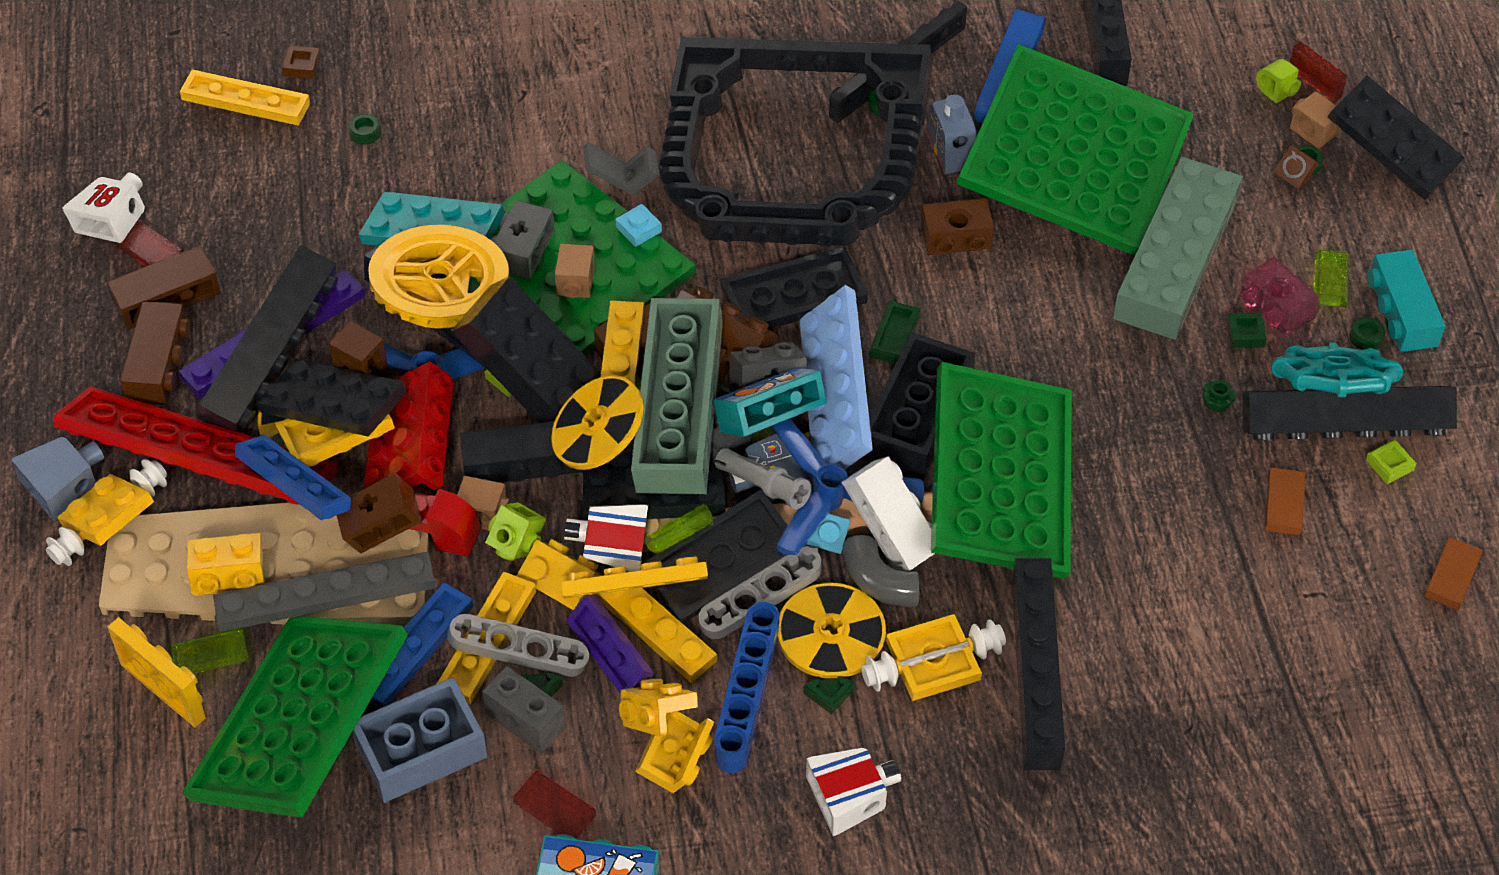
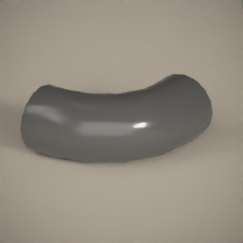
(876, 577)

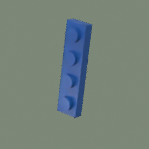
(293, 477)
(425, 635)

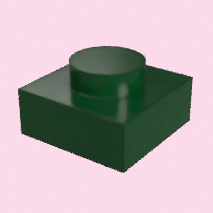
(1246, 330)

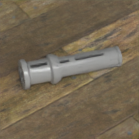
(774, 481)

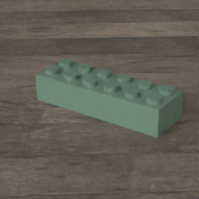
(1177, 248)
(678, 396)

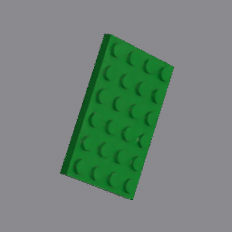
(1001, 469)
(295, 715)

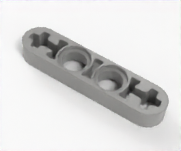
(756, 588)
(519, 639)

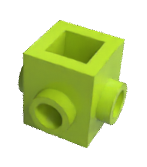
(514, 531)

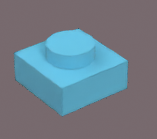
(638, 225)
(830, 534)

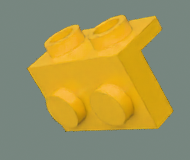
(225, 563)
(550, 565)
(646, 706)
(673, 757)

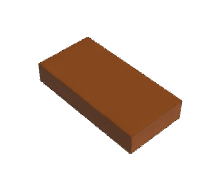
(1285, 501)
(1453, 573)

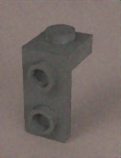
(626, 176)

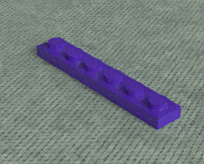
(202, 372)

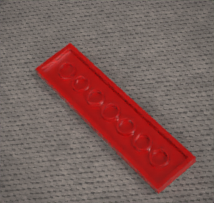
(168, 437)

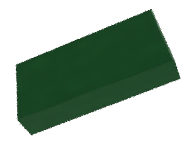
(894, 331)

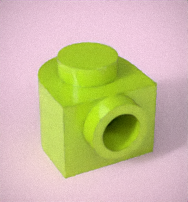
(1278, 80)

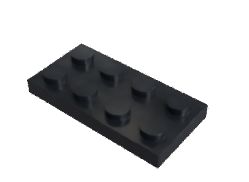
(1395, 137)
(794, 287)
(332, 397)
(617, 487)
(734, 550)

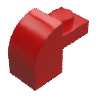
(449, 521)

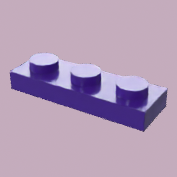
(608, 644)

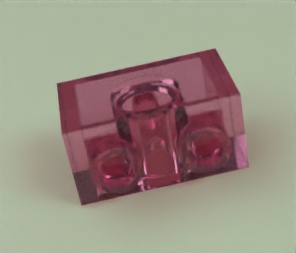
(1279, 296)

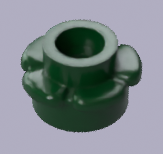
(1216, 401)

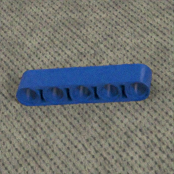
(1023, 29)
(746, 701)

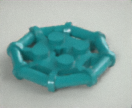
(1337, 369)

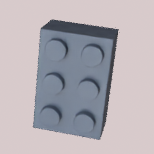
(419, 739)

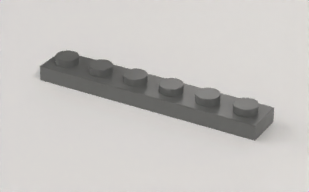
(323, 591)

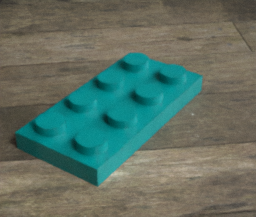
(405, 211)

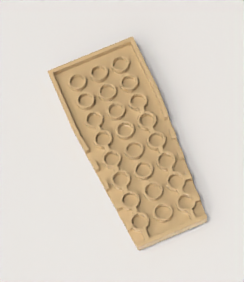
(149, 560)

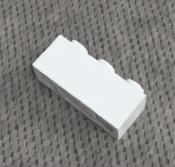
(891, 513)

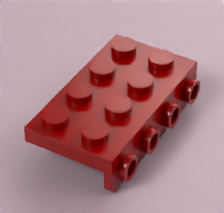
(420, 434)

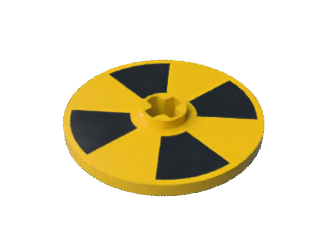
(597, 422)
(813, 648)

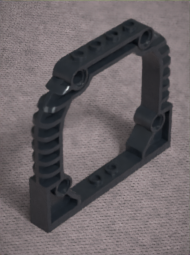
(714, 64)

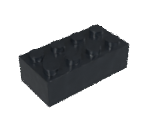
(524, 349)
(906, 410)

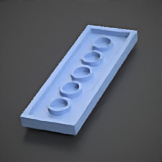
(833, 346)

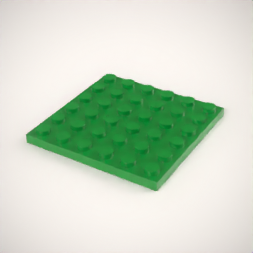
(1076, 149)
(621, 270)

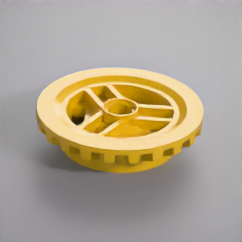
(404, 267)

